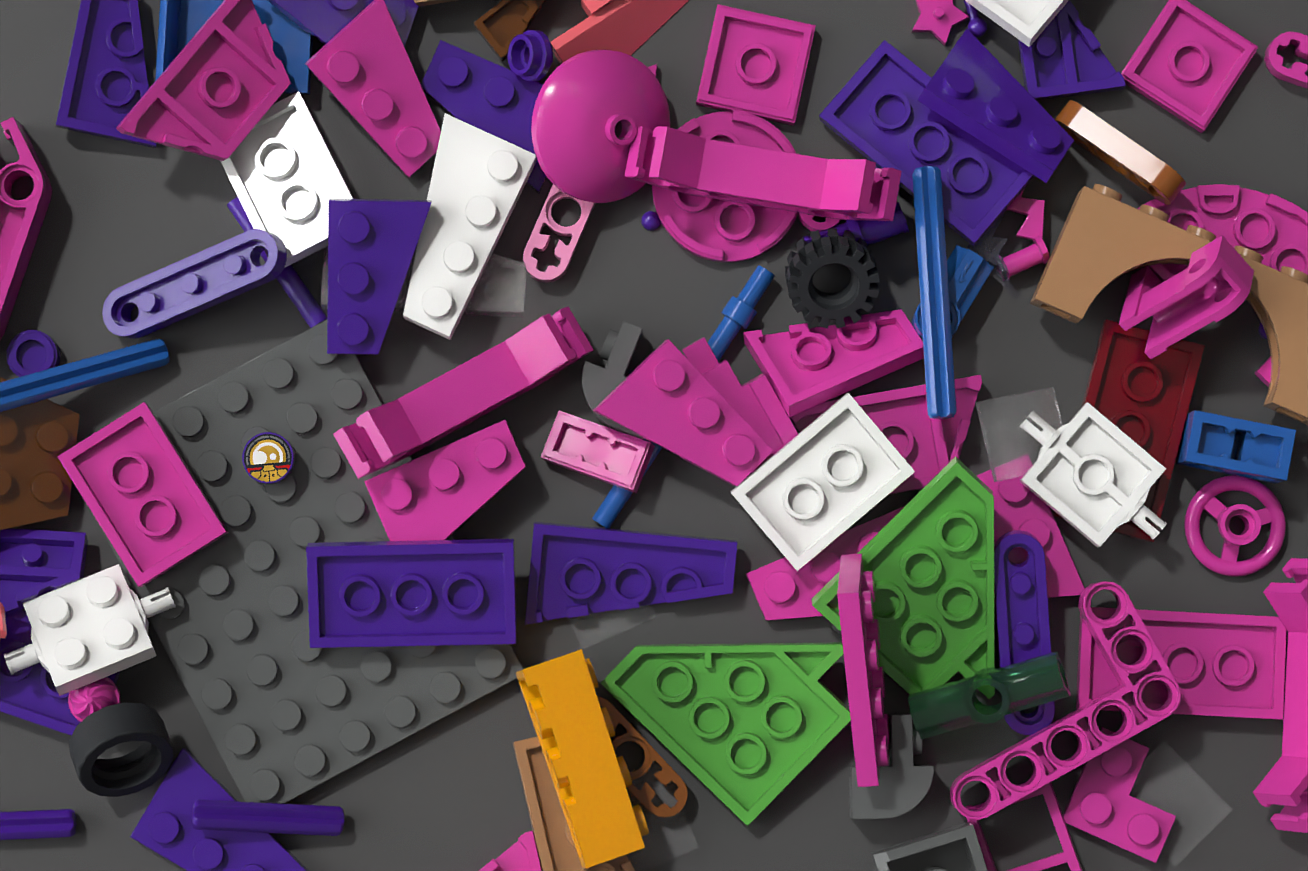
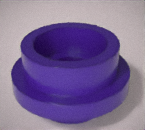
(530, 55)

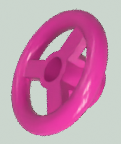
(1252, 519)

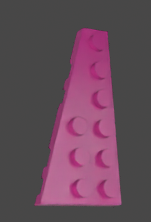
(789, 593)

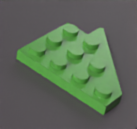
(932, 583)
(735, 712)

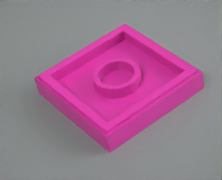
(1188, 63)
(755, 64)

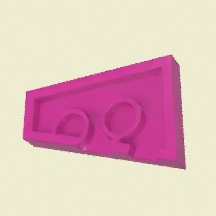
(822, 363)
(685, 414)
(446, 486)

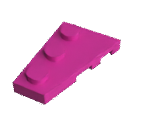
(378, 87)

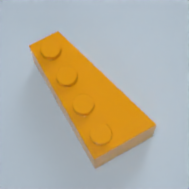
(582, 759)

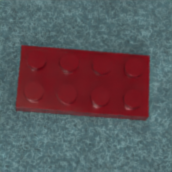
(1144, 400)

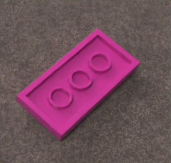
(1219, 660)
(862, 669)

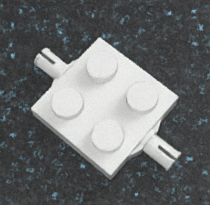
(1092, 474)
(89, 630)

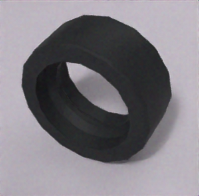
(118, 725)

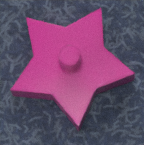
(938, 18)

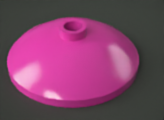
(578, 120)

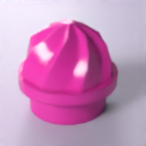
(93, 698)

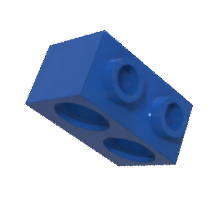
(1236, 447)

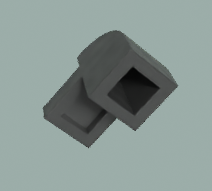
(600, 381)
(900, 783)

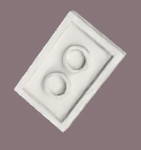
(287, 178)
(822, 481)

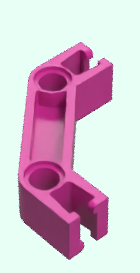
(763, 176)
(19, 218)
(463, 394)
(1288, 778)

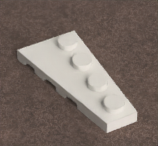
(472, 198)

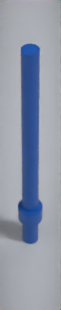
(737, 314)

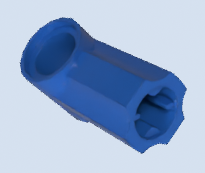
(966, 278)

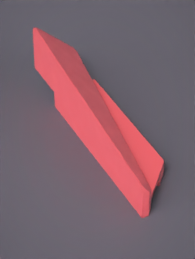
(615, 26)

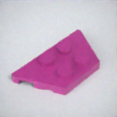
(213, 86)
(905, 422)

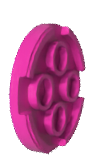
(718, 227)

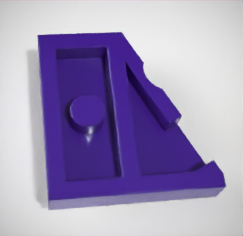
(1067, 60)
(38, 563)

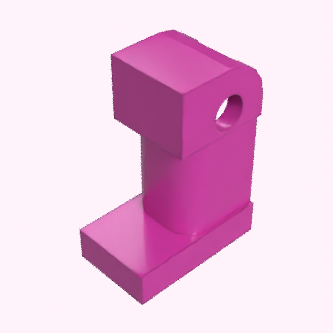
(1195, 297)

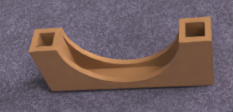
(1112, 238)

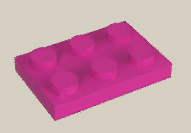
(142, 494)

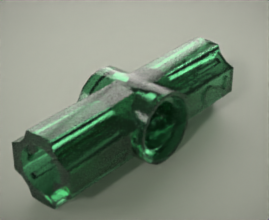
(957, 706)

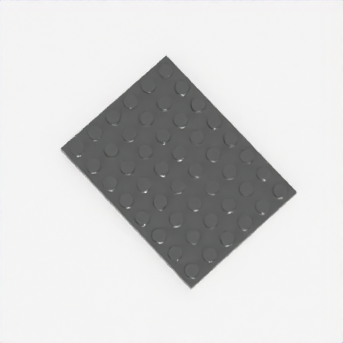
(241, 610)

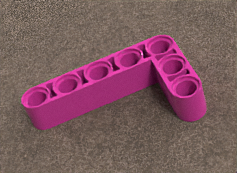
(1083, 720)

